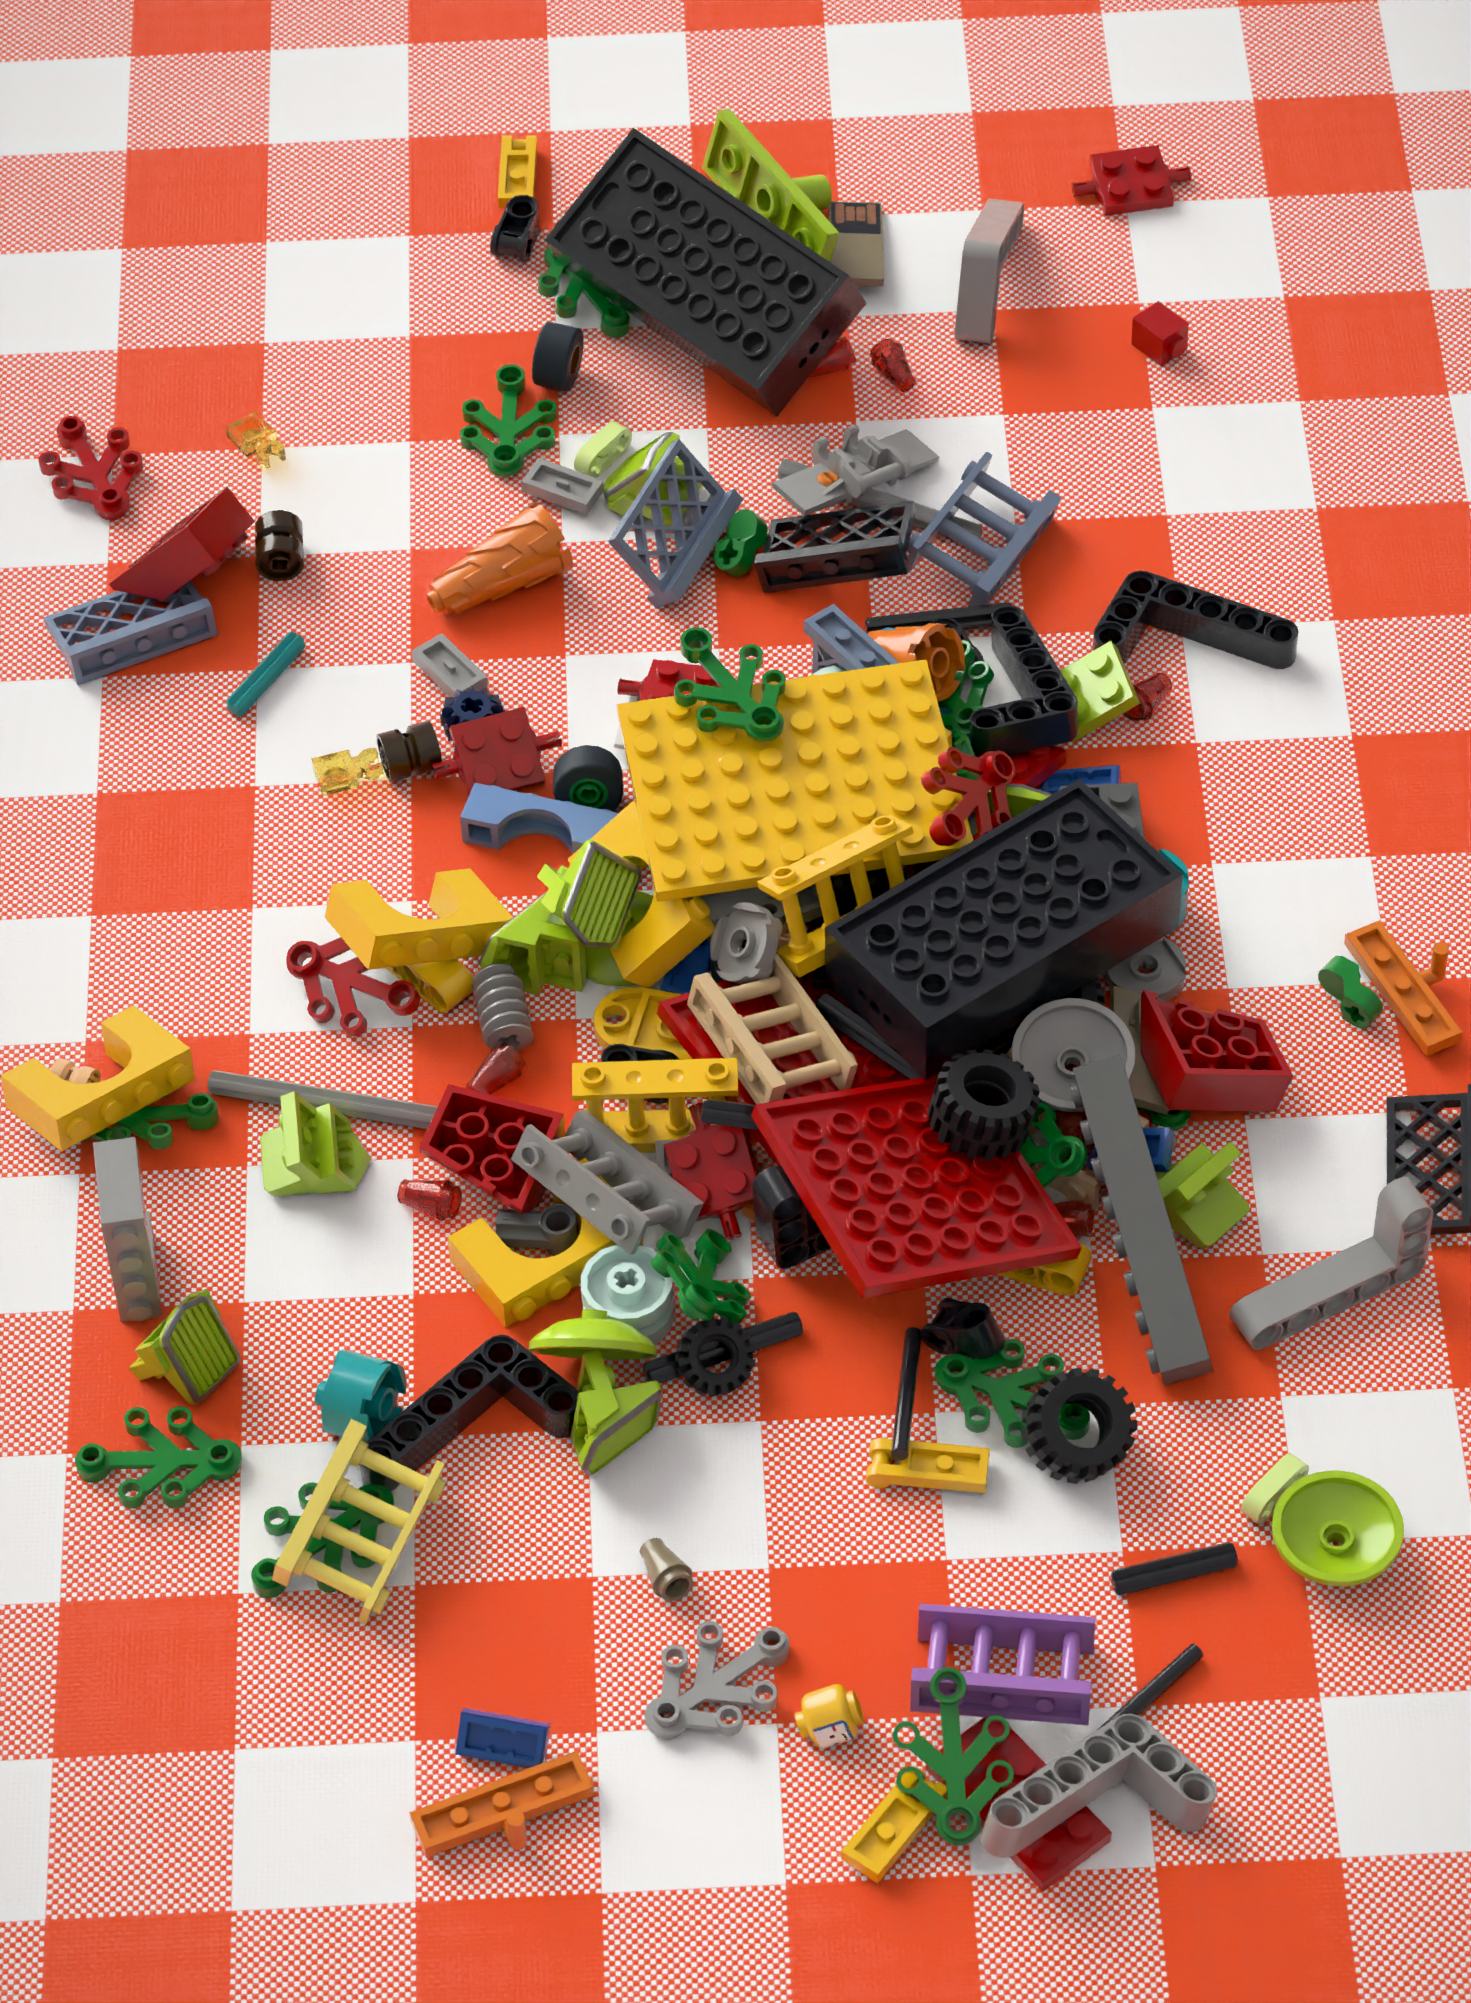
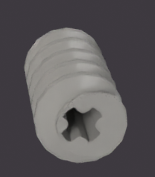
(502, 1007)

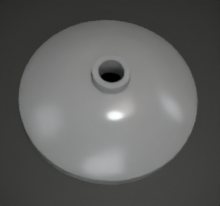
(1068, 1034)

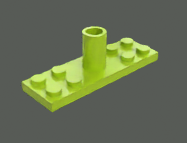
(754, 177)

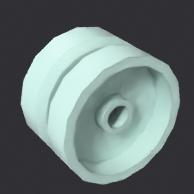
(629, 1290)

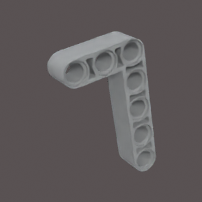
(981, 267)
(1346, 1278)
(1117, 1752)

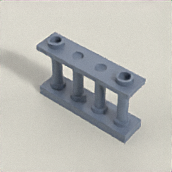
(1000, 561)

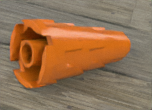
(514, 557)
(932, 643)

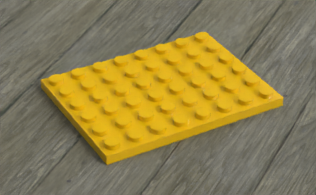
(736, 808)

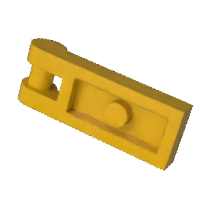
(517, 168)
(930, 1466)
(889, 1829)

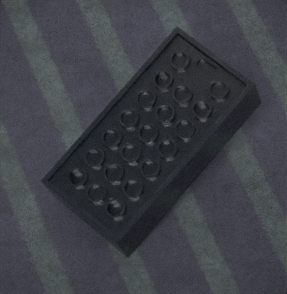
(706, 271)
(1002, 928)

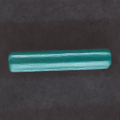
(265, 674)

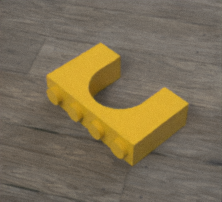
(669, 927)
(392, 939)
(71, 1112)
(518, 1284)

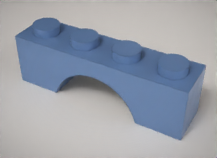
(500, 815)

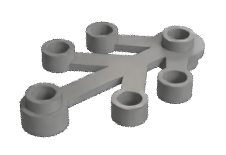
(714, 1686)

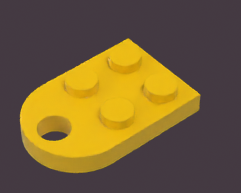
(640, 1024)

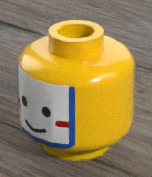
(830, 1716)

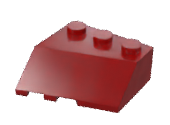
(188, 548)
(1211, 1058)
(477, 1138)

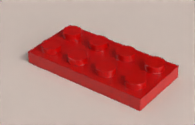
(1060, 1848)

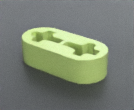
(603, 449)
(1264, 1495)

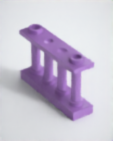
(1009, 1696)

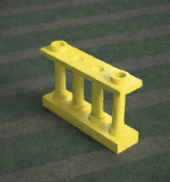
(317, 1524)

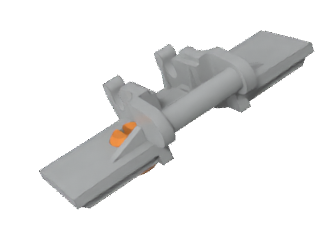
(853, 469)

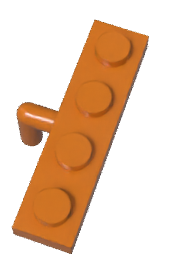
(1405, 987)
(502, 1805)

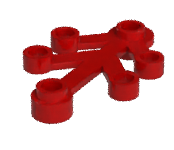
(108, 500)
(995, 773)
(344, 978)

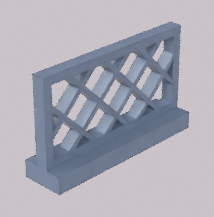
(692, 548)
(131, 640)
(842, 642)

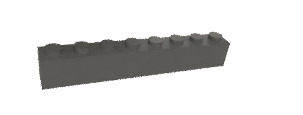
(1142, 1221)

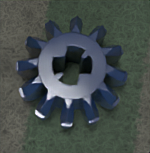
(468, 707)

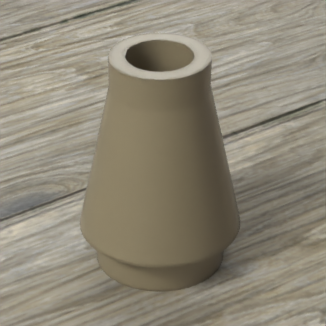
(666, 1571)

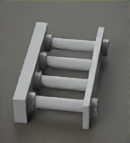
(621, 1166)

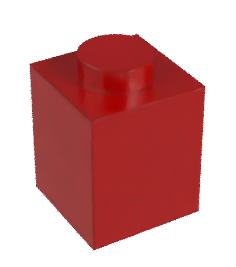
(1160, 333)

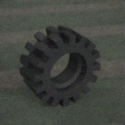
(738, 1345)

